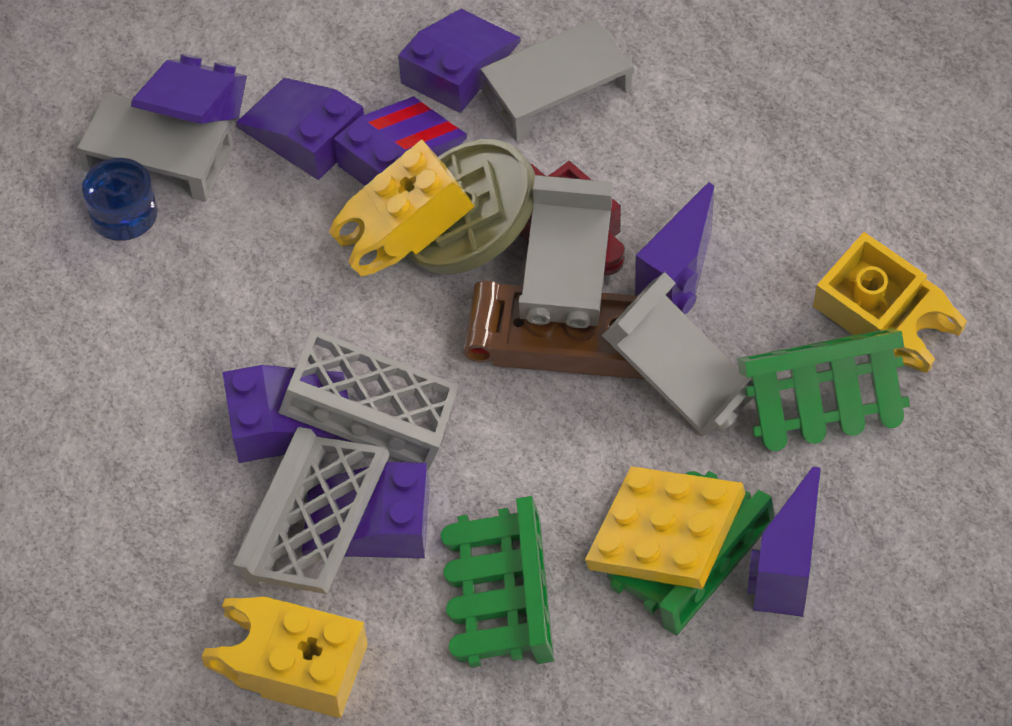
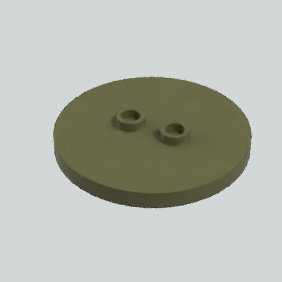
(500, 188)

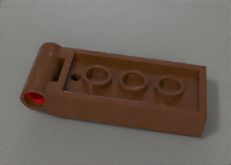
(512, 342)

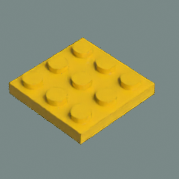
(666, 527)

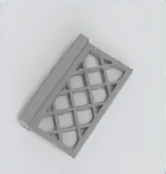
(362, 420)
(285, 506)

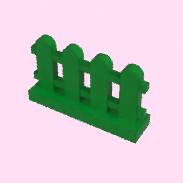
(845, 383)
(507, 602)
(681, 603)

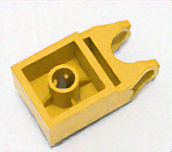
(401, 210)
(880, 291)
(291, 653)

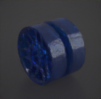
(120, 199)

